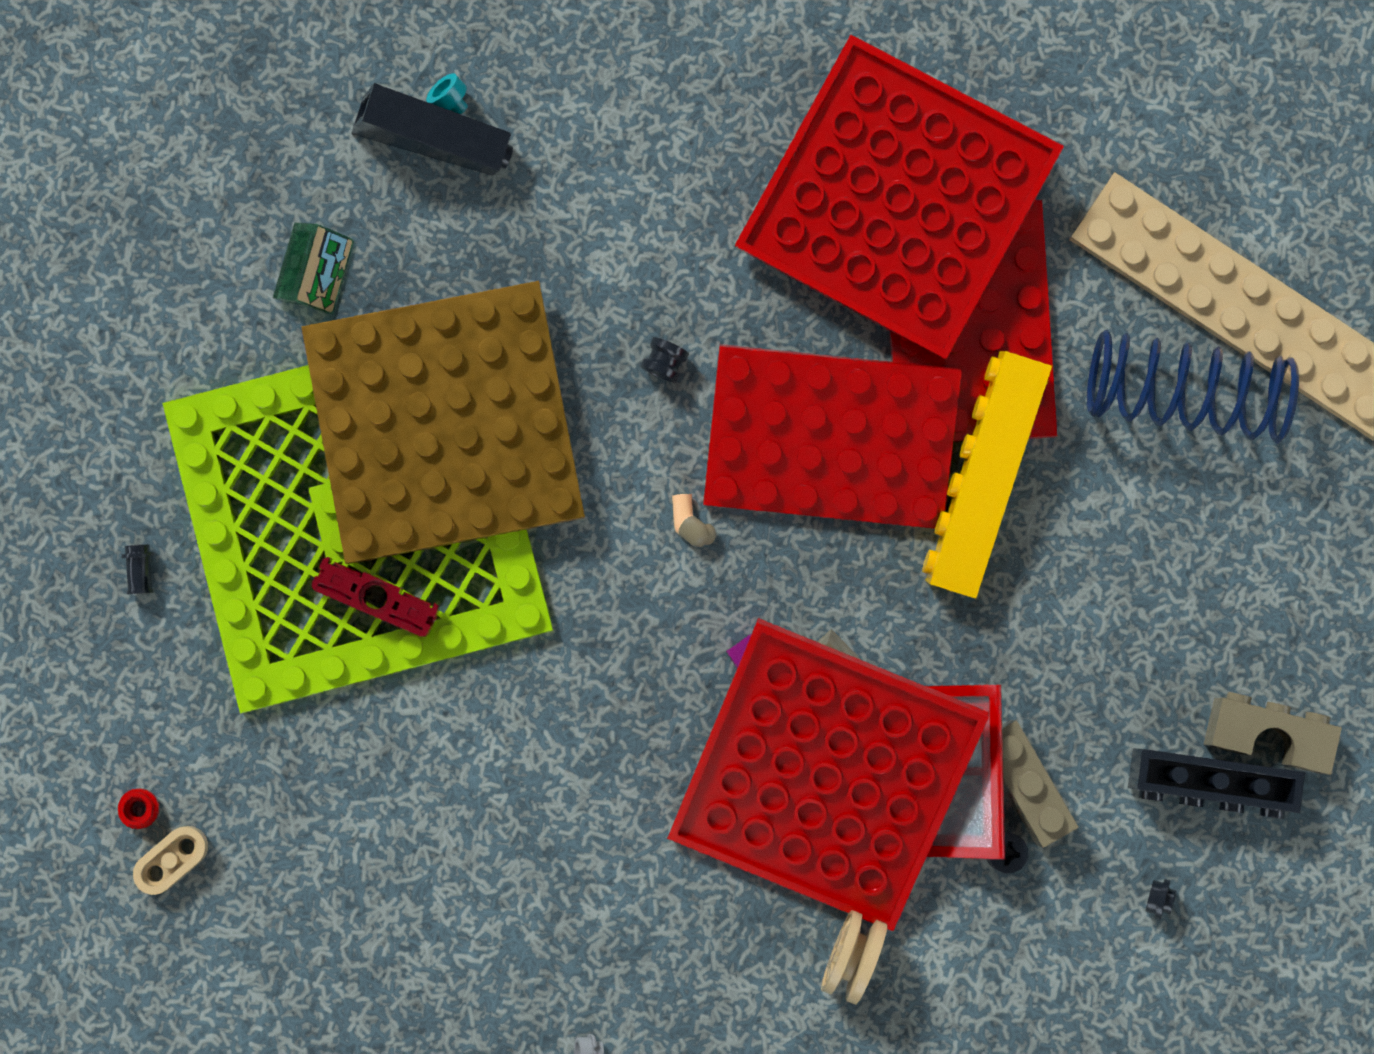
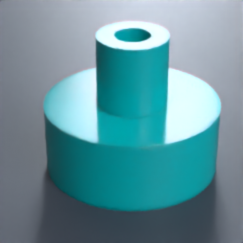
(449, 94)

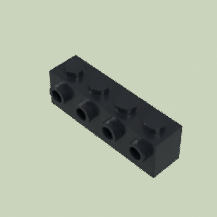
(1216, 780)

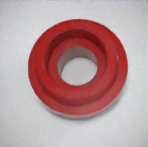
(126, 813)

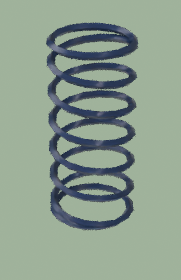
(1098, 408)

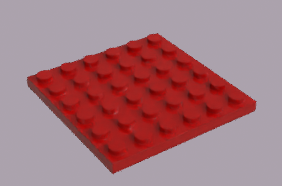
(899, 197)
(827, 774)

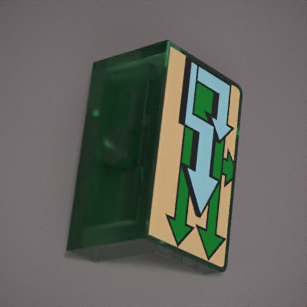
(313, 267)

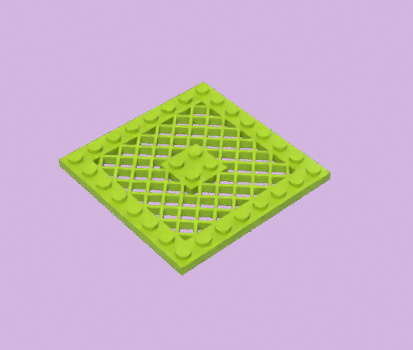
(236, 609)

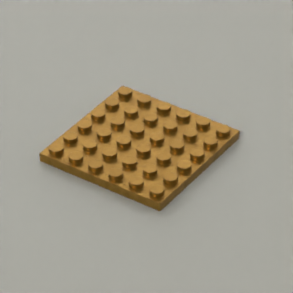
(442, 422)

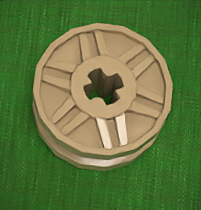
(854, 957)

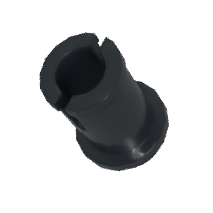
(138, 568)

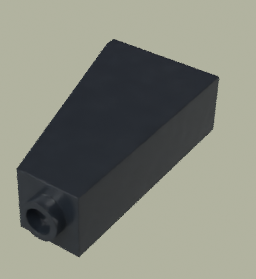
(431, 131)

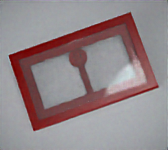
(976, 813)

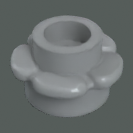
(588, 1045)

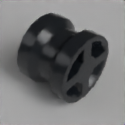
(664, 359)
(1019, 850)

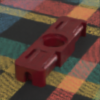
(350, 588)

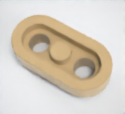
(171, 859)

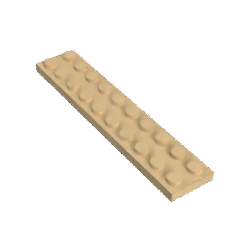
(1231, 298)

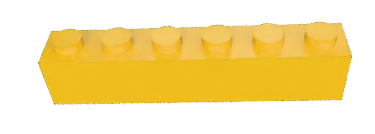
(987, 473)

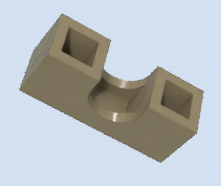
(1307, 741)
(1032, 789)

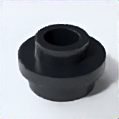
(1160, 898)

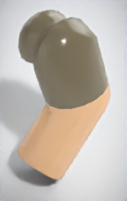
(689, 526)

